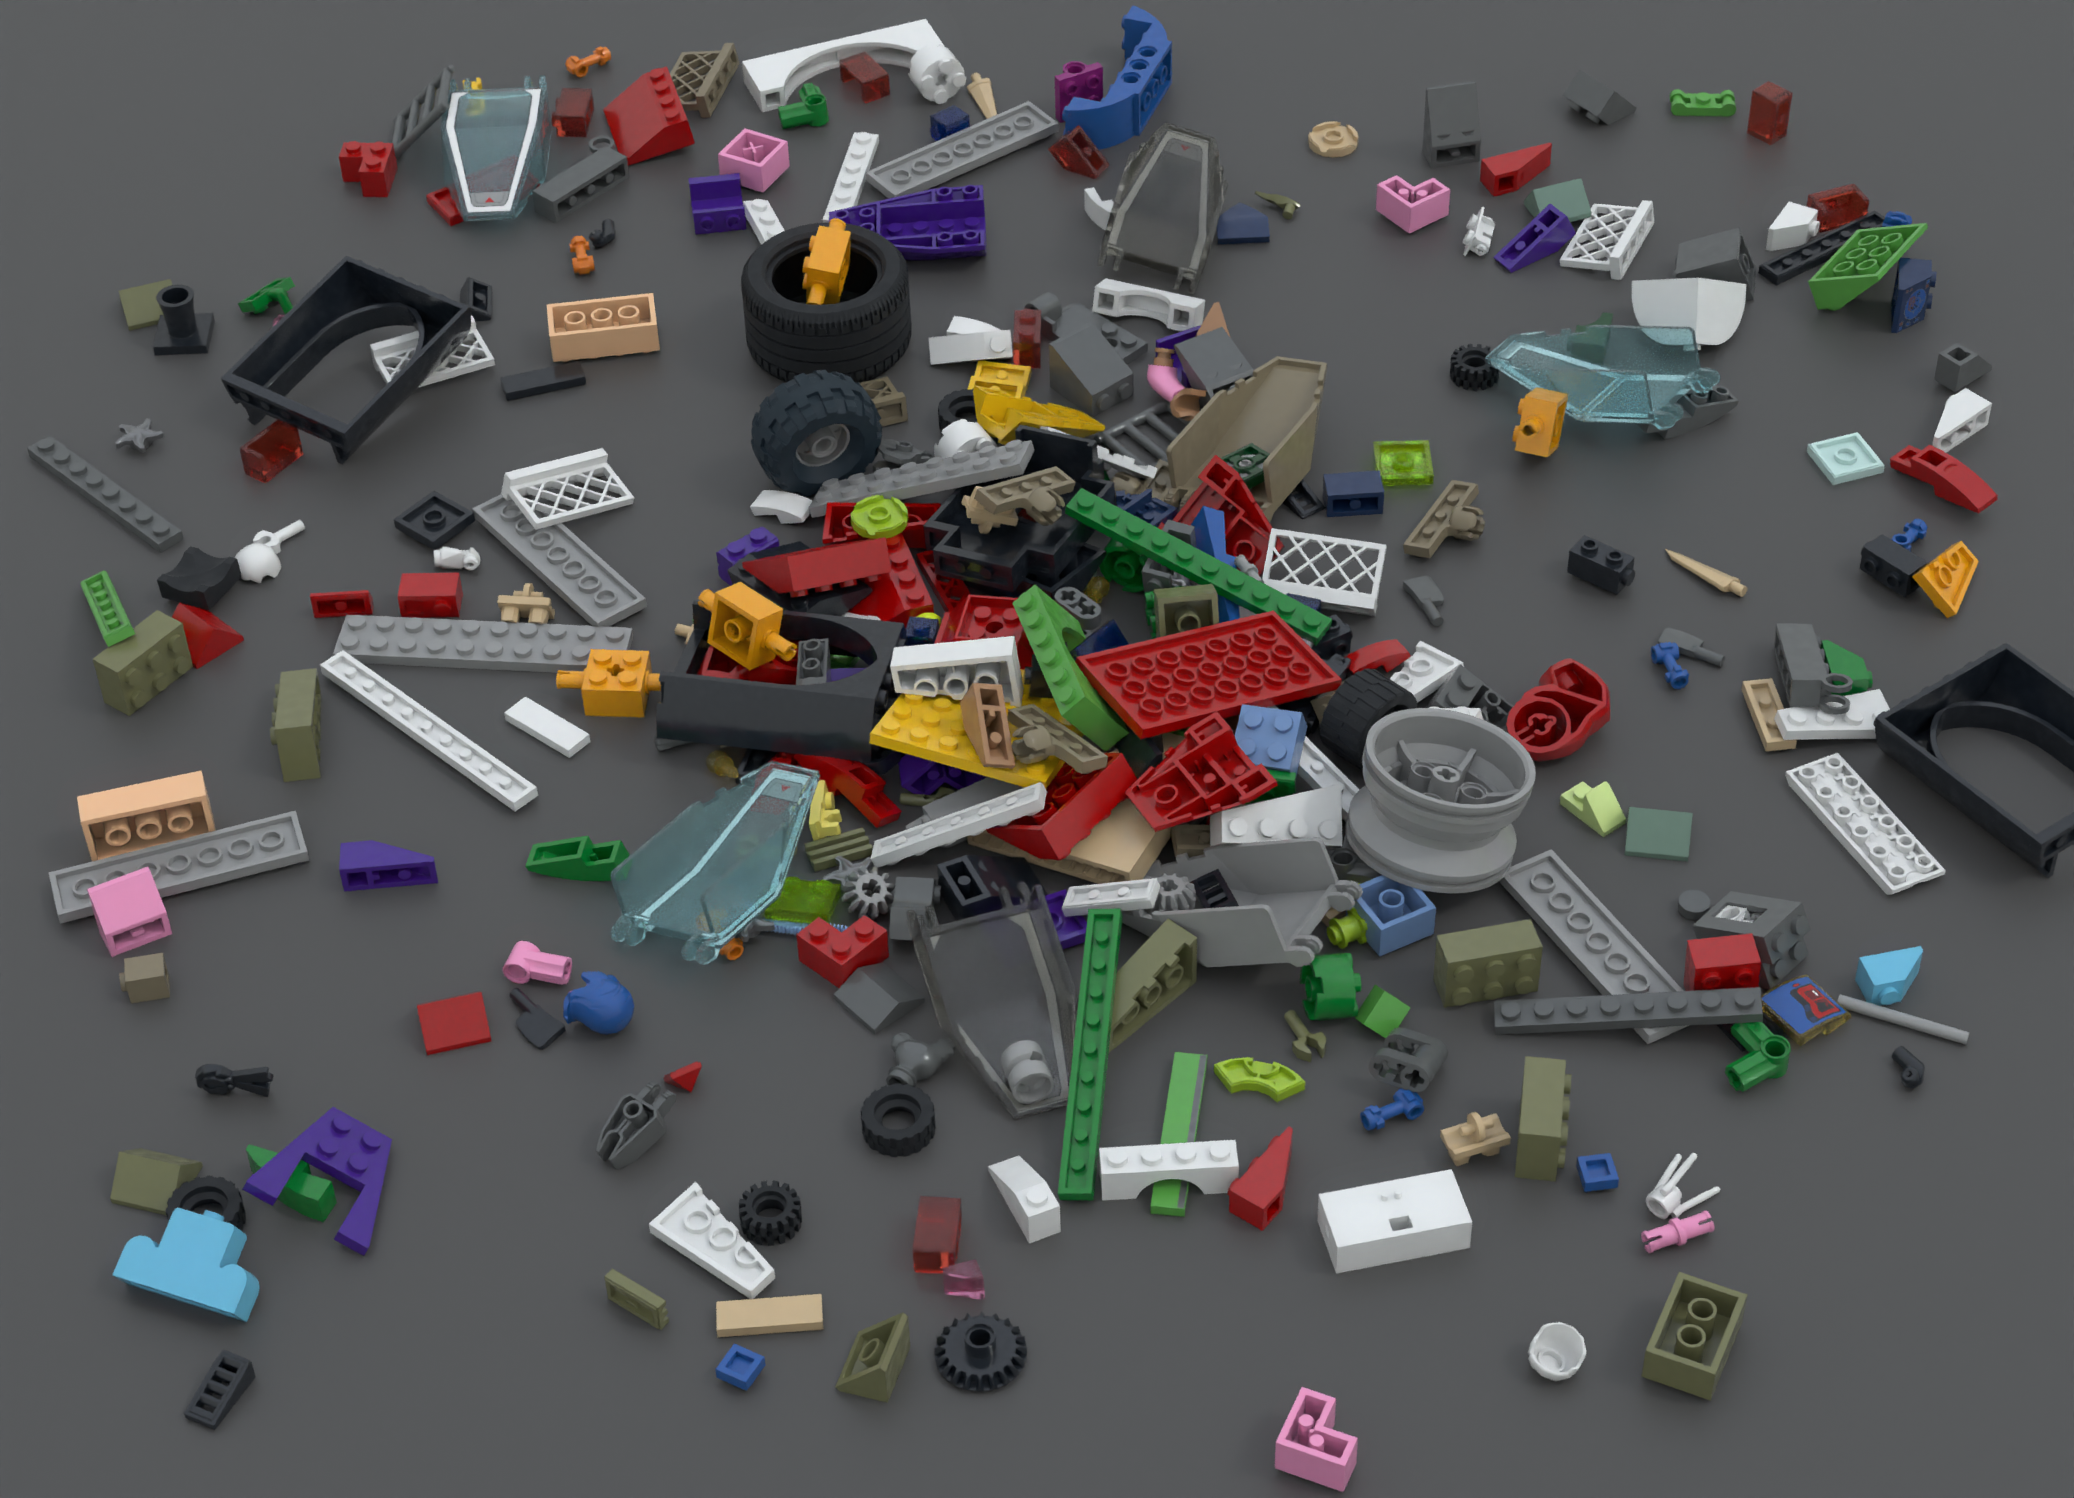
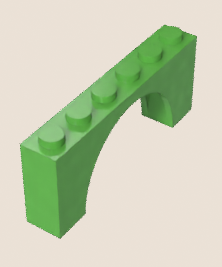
(1047, 630)

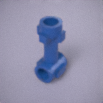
(1913, 530)
(1667, 654)
(1405, 1102)

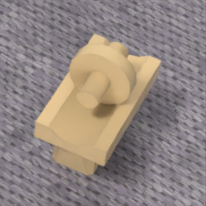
(984, 518)
(526, 605)
(1474, 1137)

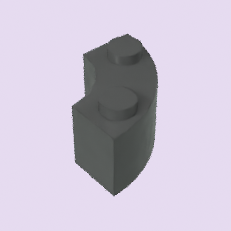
(915, 895)

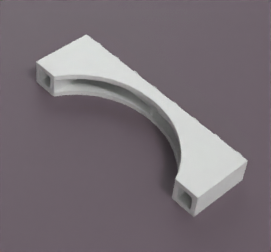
(777, 75)

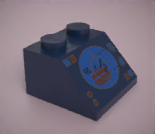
(1911, 292)

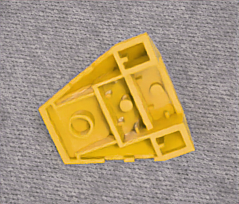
(1003, 414)

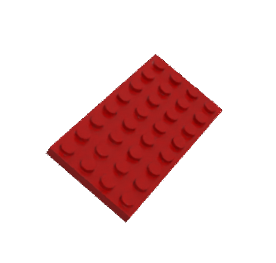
(1206, 670)

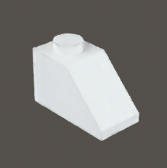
(1792, 227)

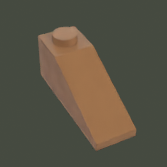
(987, 725)

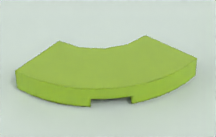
(1251, 1075)

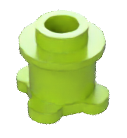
(1347, 929)

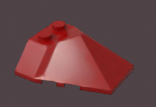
(1245, 523)
(1199, 777)

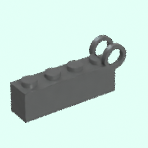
(581, 182)
(1804, 670)

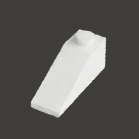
(970, 347)
(1962, 417)
(1027, 1198)

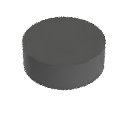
(1693, 904)

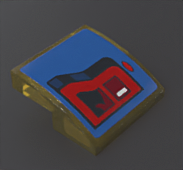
(1803, 1009)

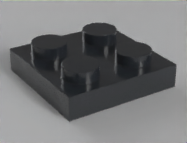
(434, 520)

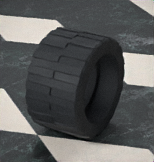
(1356, 708)

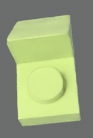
(1594, 807)

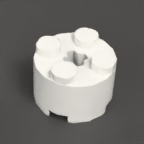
(936, 73)
(962, 437)

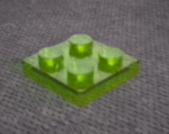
(1403, 462)
(804, 901)

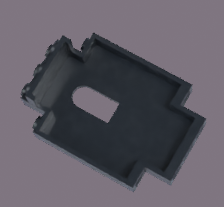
(1010, 551)

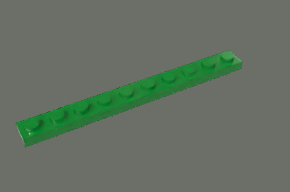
(1195, 564)
(1090, 1055)

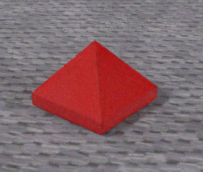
(684, 1077)

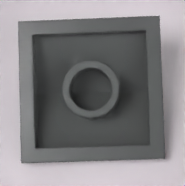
(877, 996)

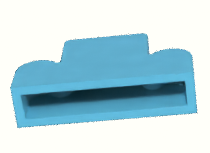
(193, 1264)

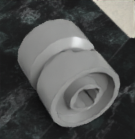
(1027, 1071)

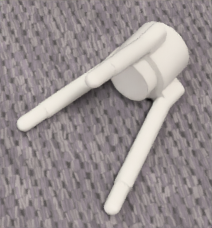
(1666, 1196)

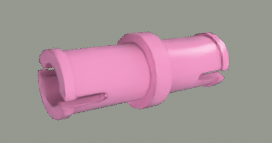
(1677, 1231)

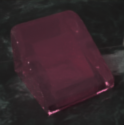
(964, 1280)

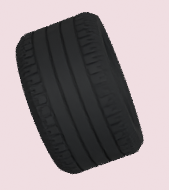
(853, 337)

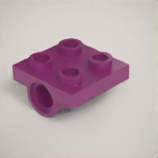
(1077, 81)

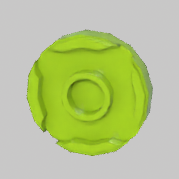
(879, 517)

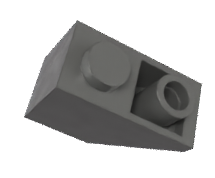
(1959, 367)

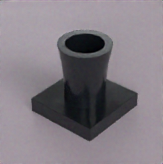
(179, 327)

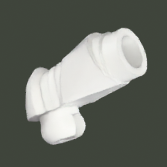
(456, 559)

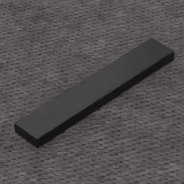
(1816, 251)

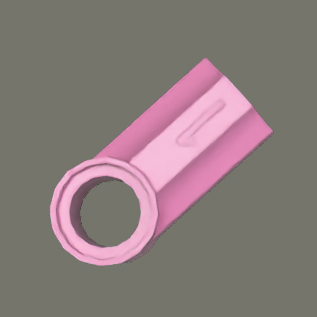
(528, 962)

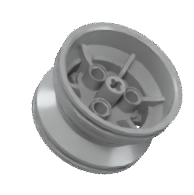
(1439, 800)

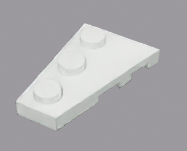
(1425, 671)

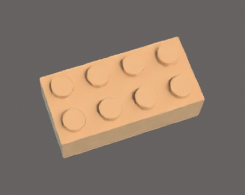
(602, 327)
(145, 814)

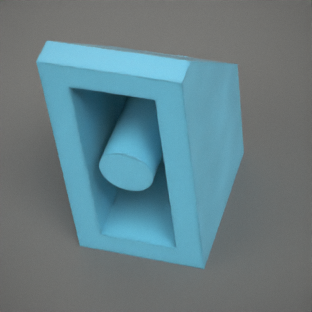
(1888, 975)

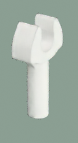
(274, 540)

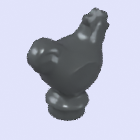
(917, 1059)

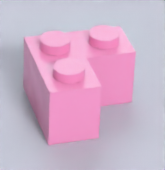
(1412, 206)
(1311, 1446)

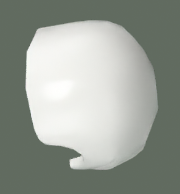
(257, 562)
(1557, 1351)

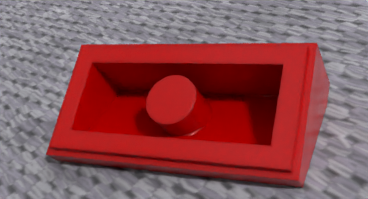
(342, 603)

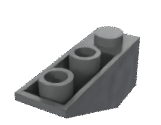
(813, 662)

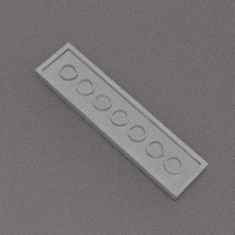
(962, 151)
(927, 477)
(562, 563)
(187, 862)
(1587, 932)

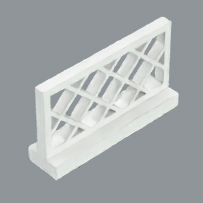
(1627, 241)
(400, 350)
(561, 475)
(1330, 598)

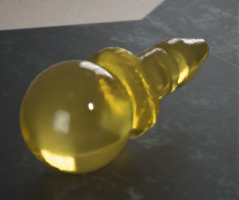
(1097, 589)
(721, 764)

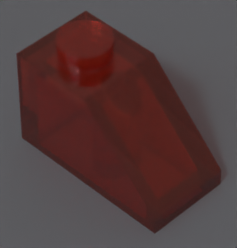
(1079, 154)

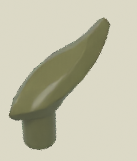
(1288, 204)

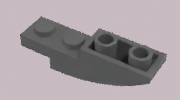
(1698, 411)

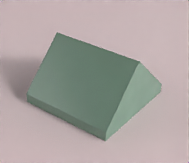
(1566, 196)
(1658, 834)

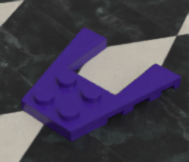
(344, 1151)

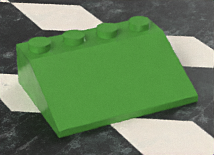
(1861, 263)

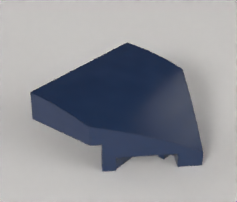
(1242, 225)
(1145, 507)

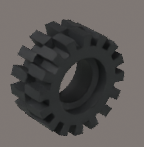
(1470, 368)
(766, 1198)

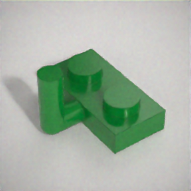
(274, 291)

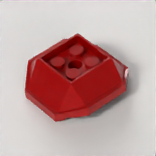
(985, 618)

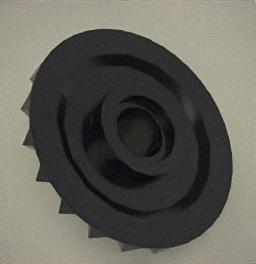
(980, 1352)

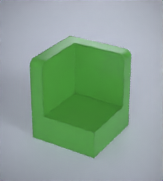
(1382, 1011)

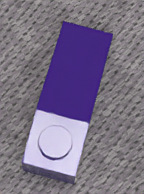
(1537, 240)
(380, 865)

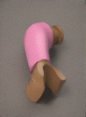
(1164, 381)

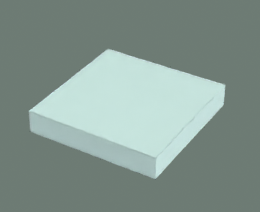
(1845, 458)

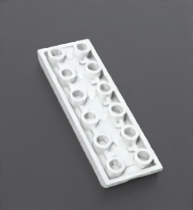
(1863, 824)

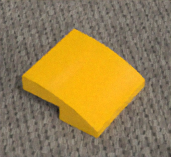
(1003, 377)

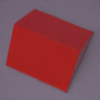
(205, 634)
(454, 1022)

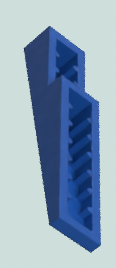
(1211, 539)

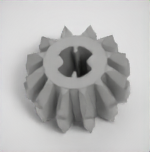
(856, 891)
(1174, 894)

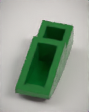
(577, 859)
(303, 1191)

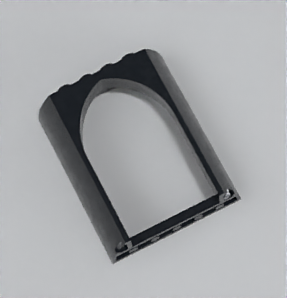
(336, 309)
(1994, 693)
(796, 719)

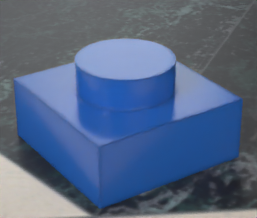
(1597, 1172)
(740, 1367)

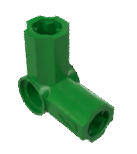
(810, 110)
(1766, 1057)

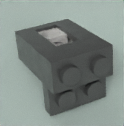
(1775, 925)

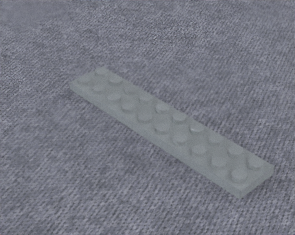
(476, 643)

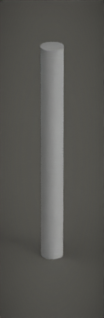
(1904, 1019)

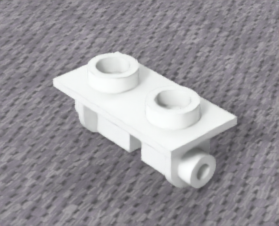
(1479, 234)

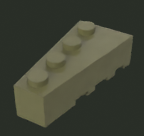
(297, 724)
(1152, 979)

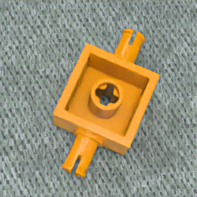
(827, 264)
(1540, 422)
(745, 626)
(613, 682)

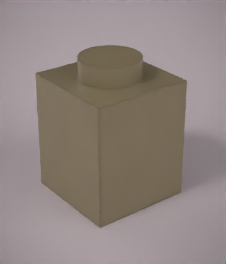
(145, 978)

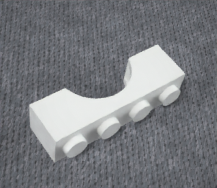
(1123, 299)
(1132, 1168)

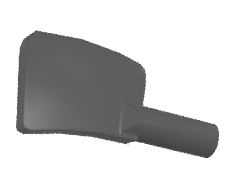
(1427, 596)
(1691, 646)

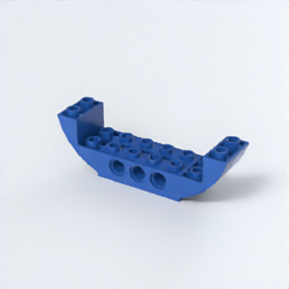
(1136, 89)

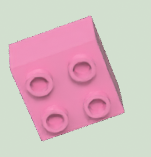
(756, 158)

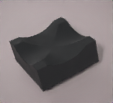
(199, 579)

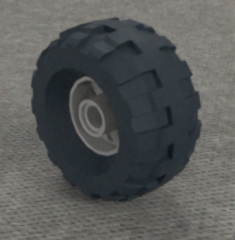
(815, 431)

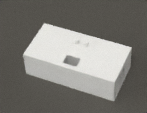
(1394, 1221)

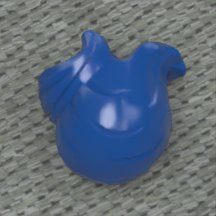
(600, 1005)

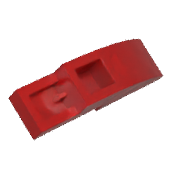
(1948, 475)
(857, 784)

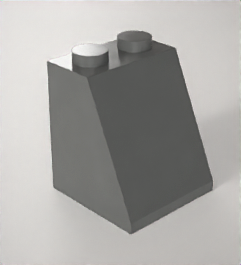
(1717, 257)
(1089, 370)

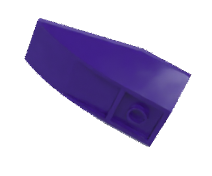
(927, 223)

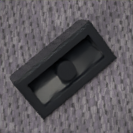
(478, 298)

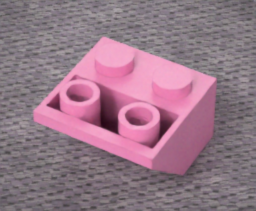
(129, 911)

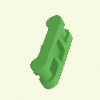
(1702, 103)

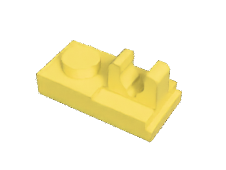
(823, 816)

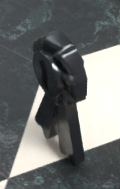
(220, 1080)

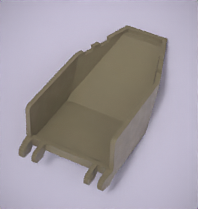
(1273, 411)

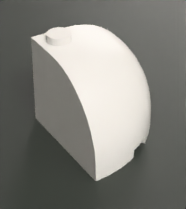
(1700, 303)

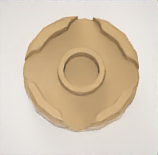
(1333, 140)

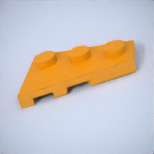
(1948, 577)

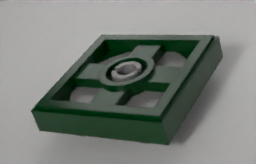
(1248, 463)

